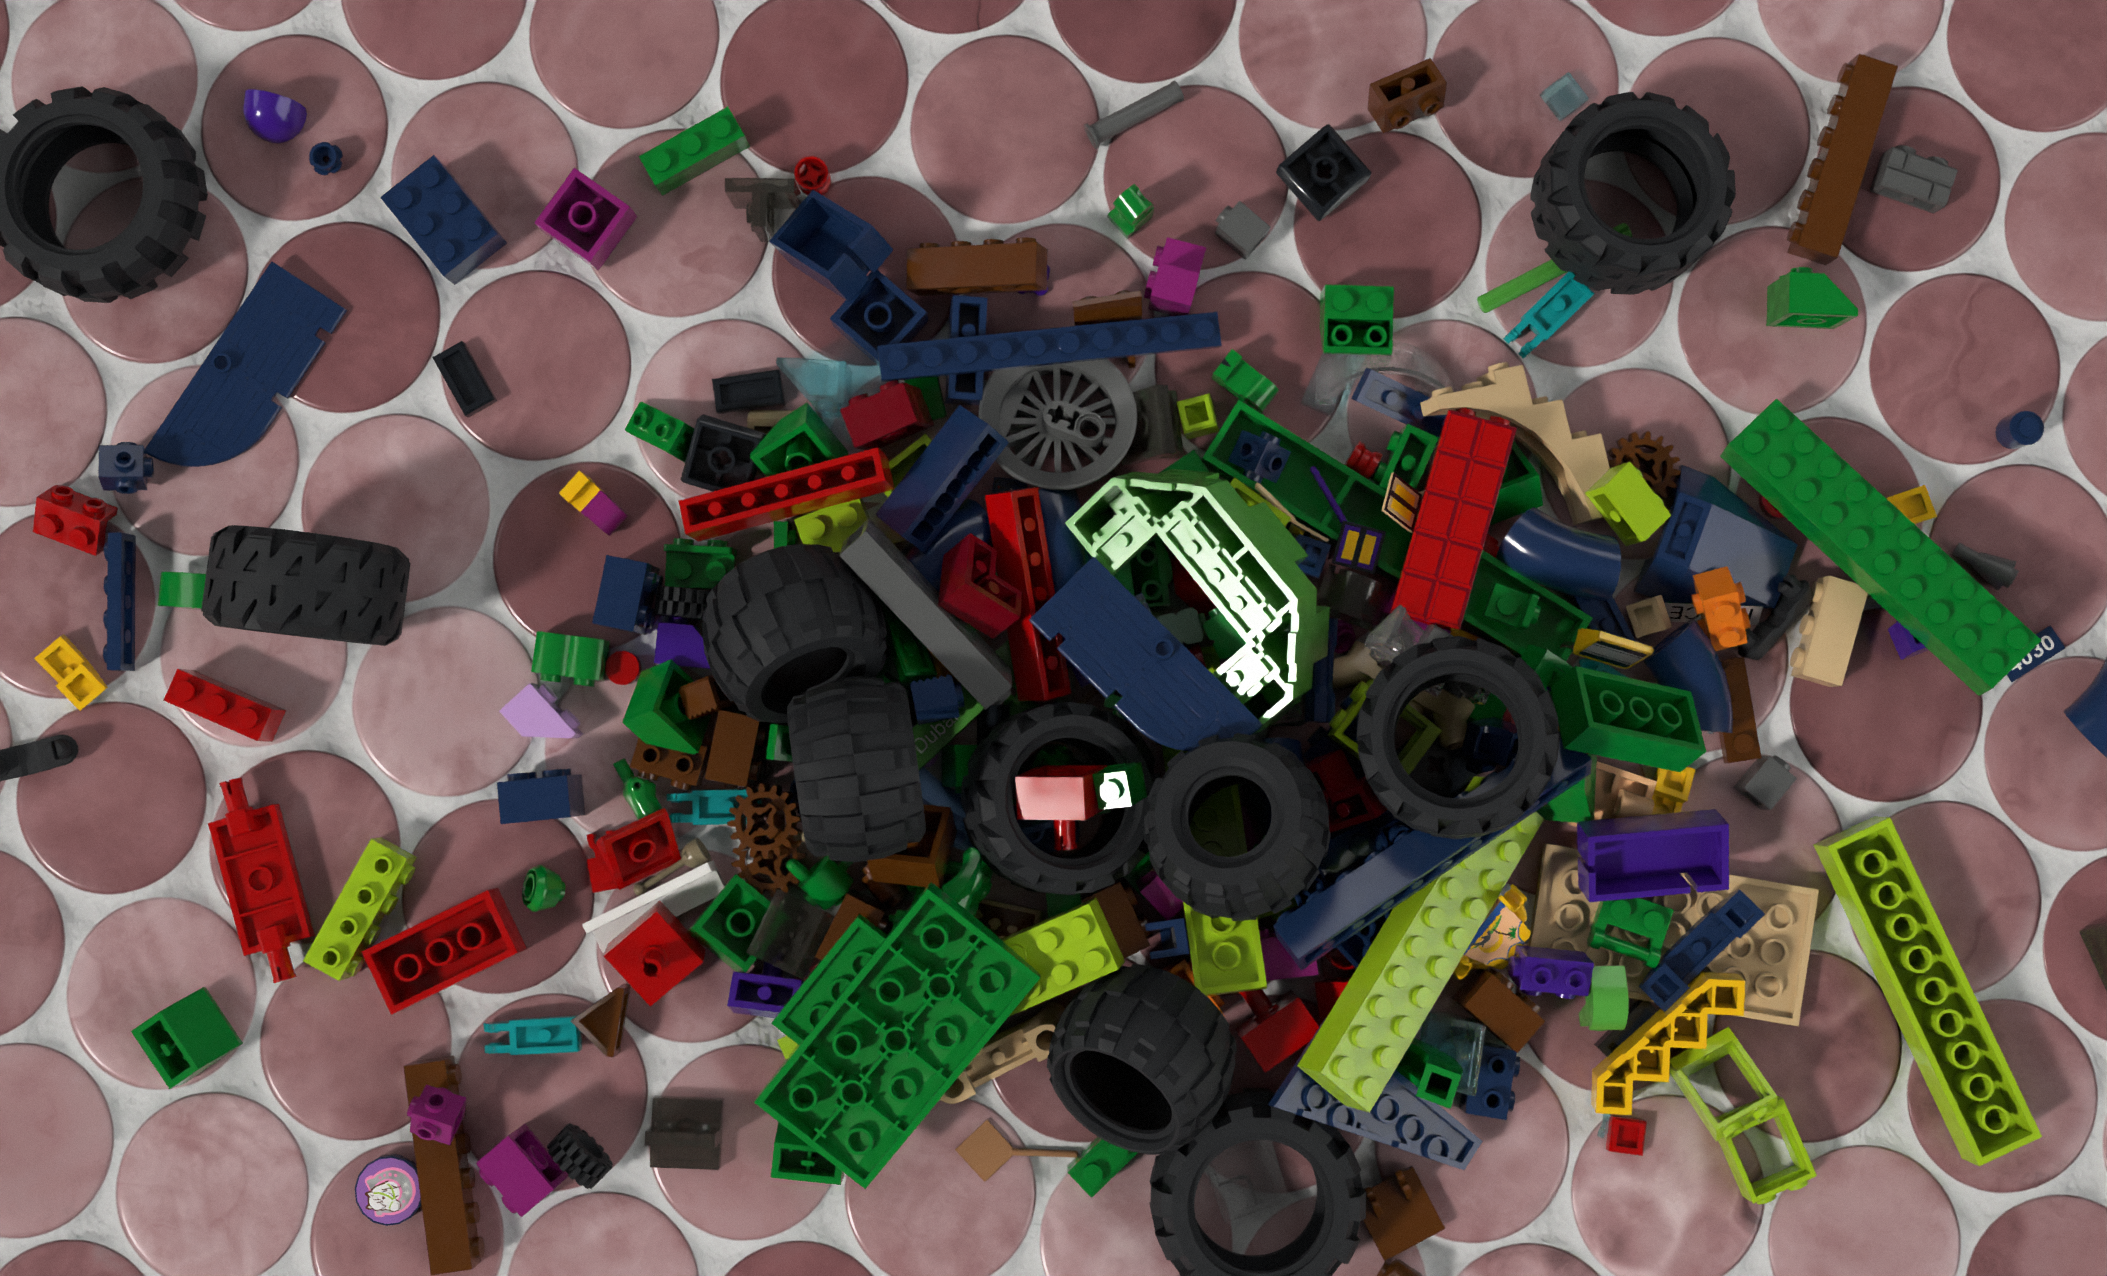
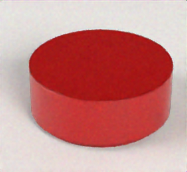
(623, 668)

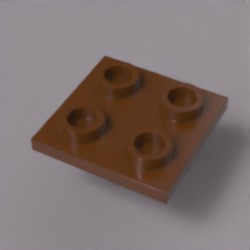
(1106, 309)
(1400, 1213)

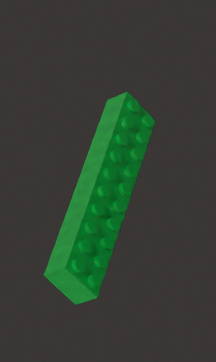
(1880, 548)

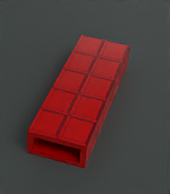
(1454, 518)

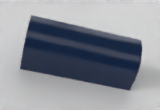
(942, 478)

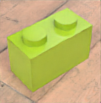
(1628, 503)

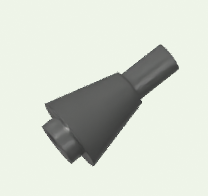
(1993, 569)

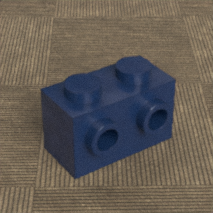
(1494, 1086)

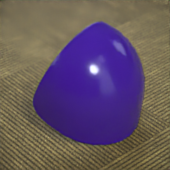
(273, 115)

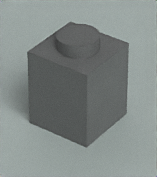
(1241, 229)
(1766, 781)

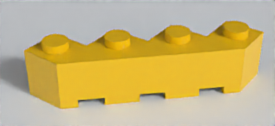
(1647, 1051)

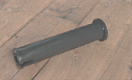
(1133, 113)

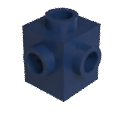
(1259, 456)
(124, 467)

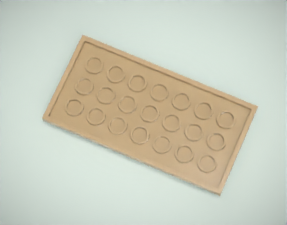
(1768, 956)

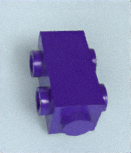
(1551, 971)

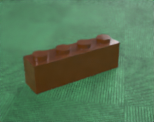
(977, 268)

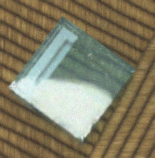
(1564, 96)

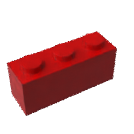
(224, 705)

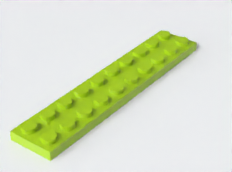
(1222, 951)

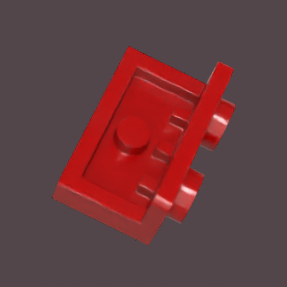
(73, 518)

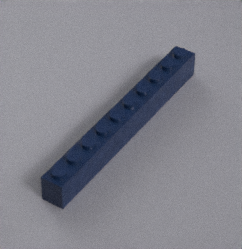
(1400, 872)

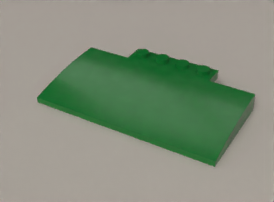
(890, 1029)

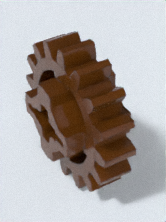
(1628, 452)
(754, 831)
(777, 874)

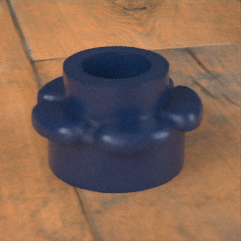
(318, 154)

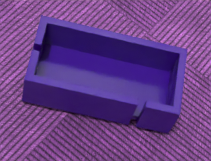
(1649, 852)

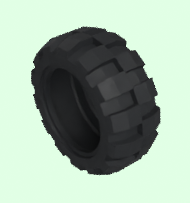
(159, 231)
(1245, 1117)

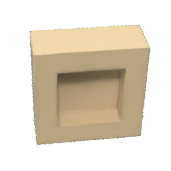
(1648, 616)

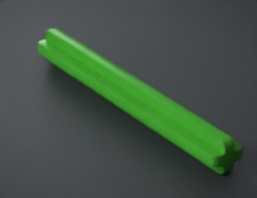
(1528, 281)

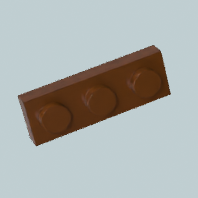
(1744, 741)

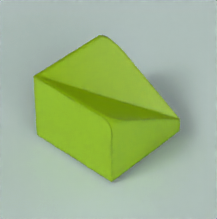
(1198, 416)

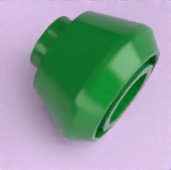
(542, 889)

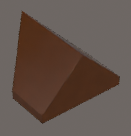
(605, 1021)

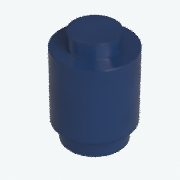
(2019, 430)

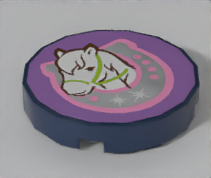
(388, 1190)

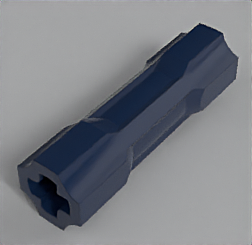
(1321, 697)

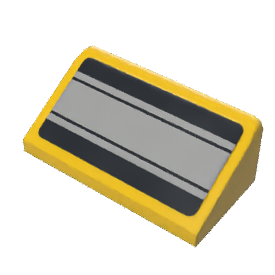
(1610, 648)

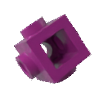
(436, 1114)

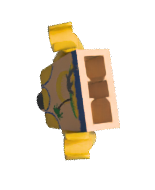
(1497, 935)

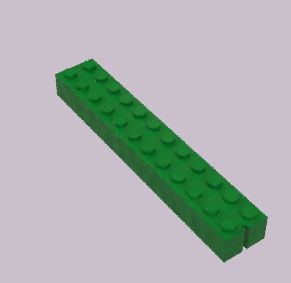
(1362, 504)

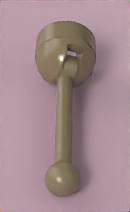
(693, 855)

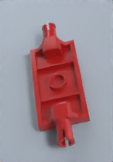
(260, 879)

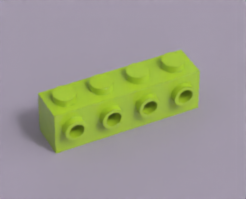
(360, 909)

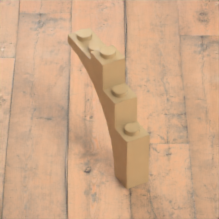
(1541, 426)

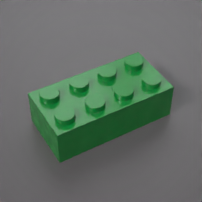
(1627, 719)

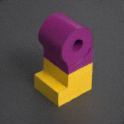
(593, 503)

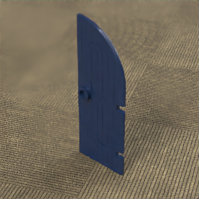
(254, 359)
(1130, 651)

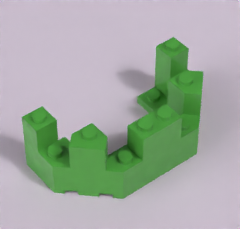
(1238, 559)

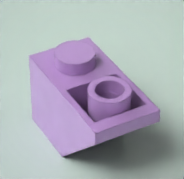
(537, 715)

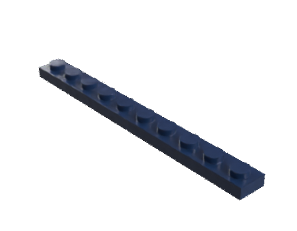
(1048, 346)

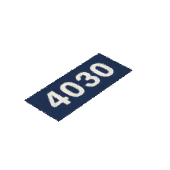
(2043, 651)

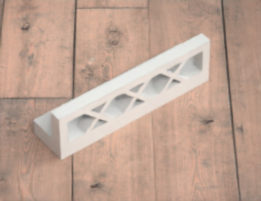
(677, 895)

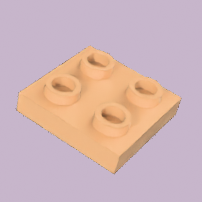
(1621, 794)

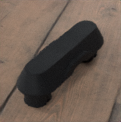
(1795, 599)
(37, 756)

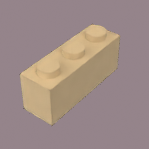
(1828, 631)

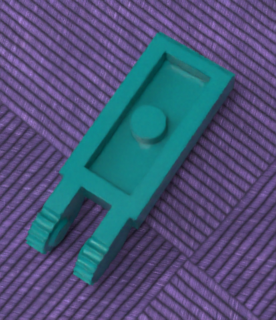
(1551, 311)
(708, 806)
(536, 1036)

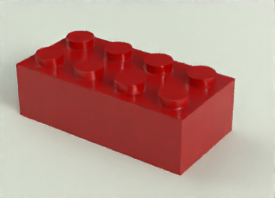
(444, 950)

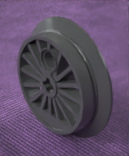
(1004, 401)

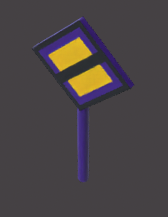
(1357, 544)

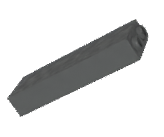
(916, 605)

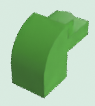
(1607, 1000)

